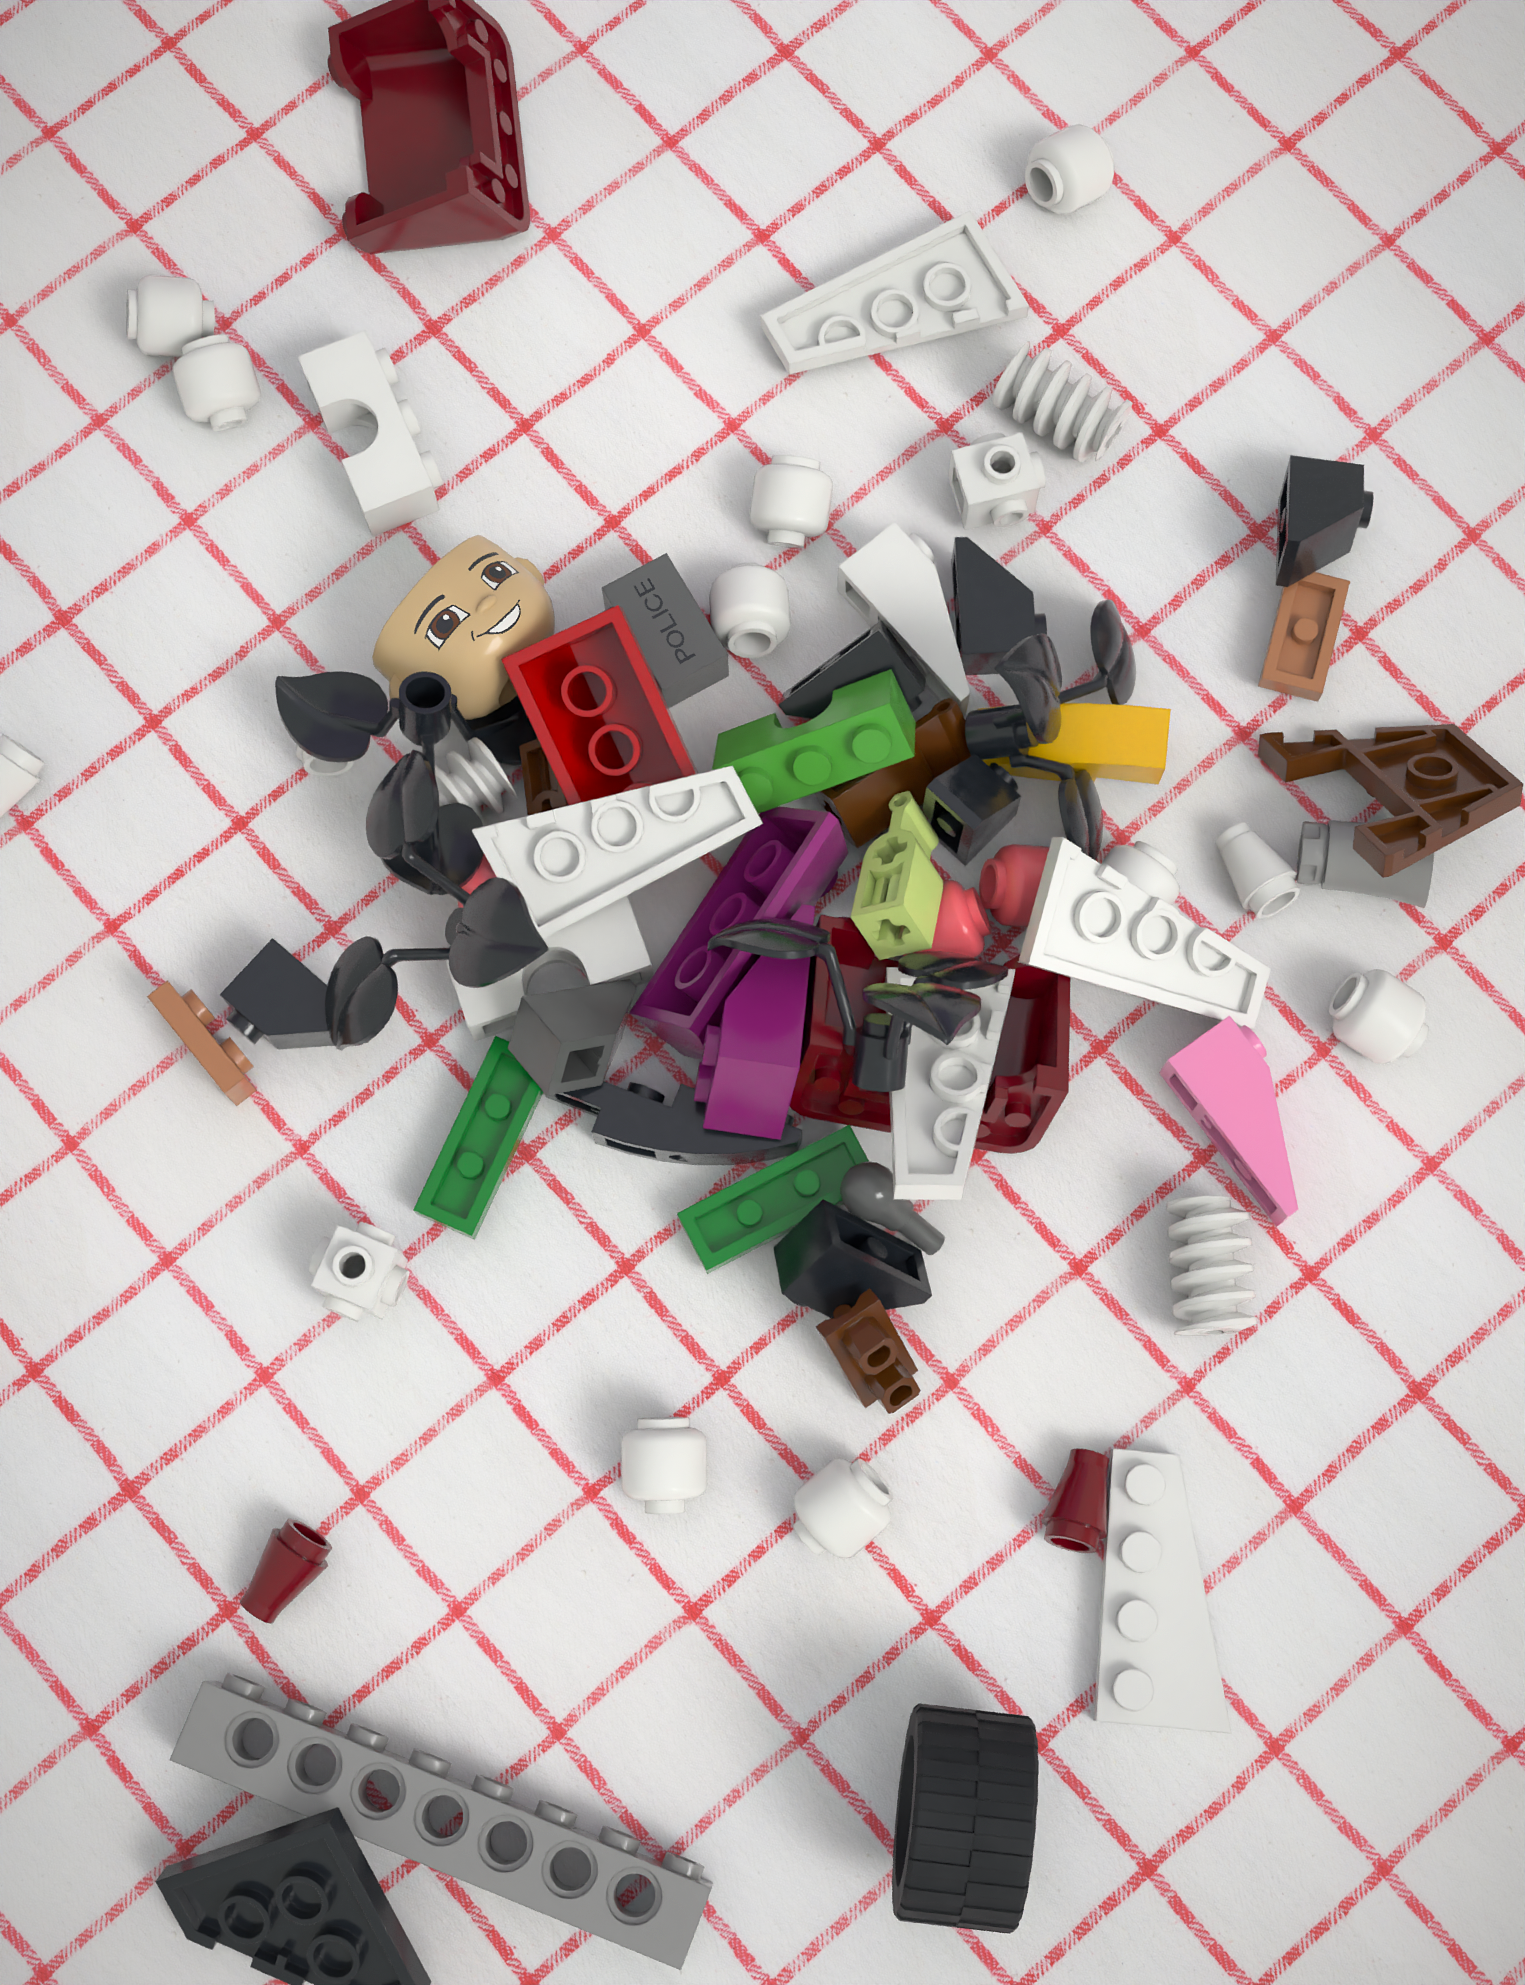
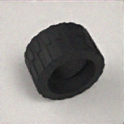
(965, 1819)

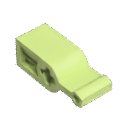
(899, 885)

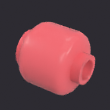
(1011, 883)
(960, 921)

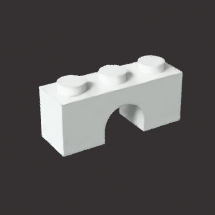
(354, 389)
(601, 946)

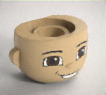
(465, 620)

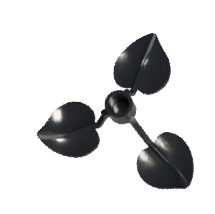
(1036, 680)
(340, 710)
(486, 936)
(933, 1003)

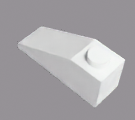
(899, 584)

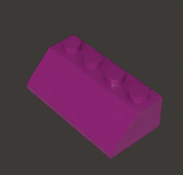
(769, 875)

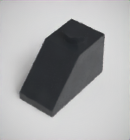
(1318, 515)
(989, 608)
(864, 657)
(970, 806)
(278, 1001)
(840, 1256)

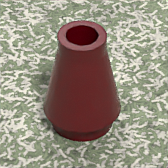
(1078, 1506)
(287, 1566)

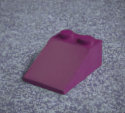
(756, 1050)

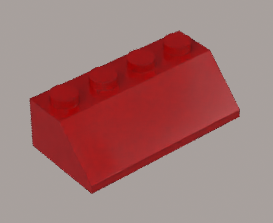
(598, 709)

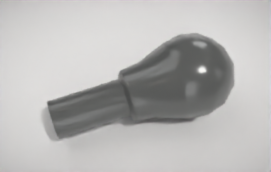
(870, 1196)

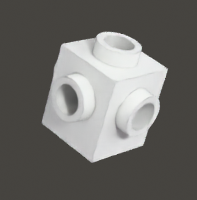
(995, 480)
(378, 1285)

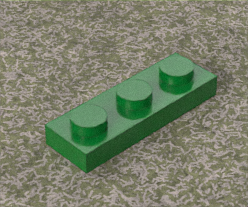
(480, 1143)
(770, 1200)

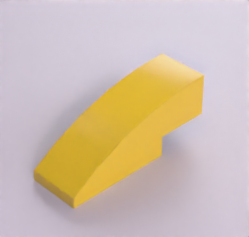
(1105, 742)

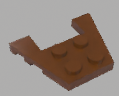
(1424, 775)

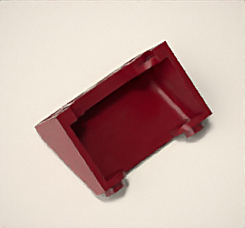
(434, 126)
(1027, 1072)

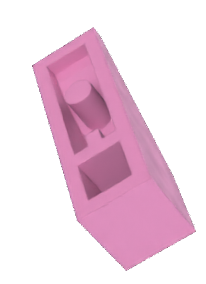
(1235, 1104)

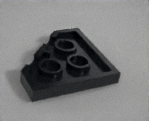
(296, 1905)

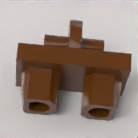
(870, 1353)

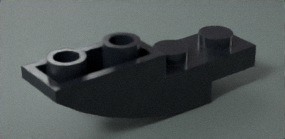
(644, 1127)

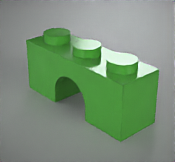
(856, 735)

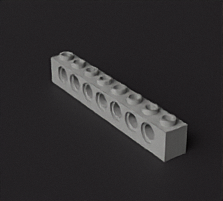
(215, 1747)

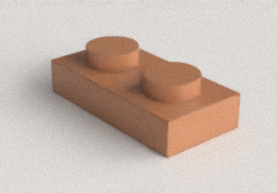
(1304, 636)
(189, 1020)

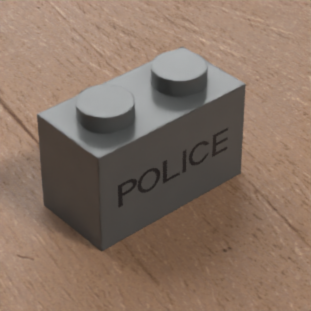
(669, 629)

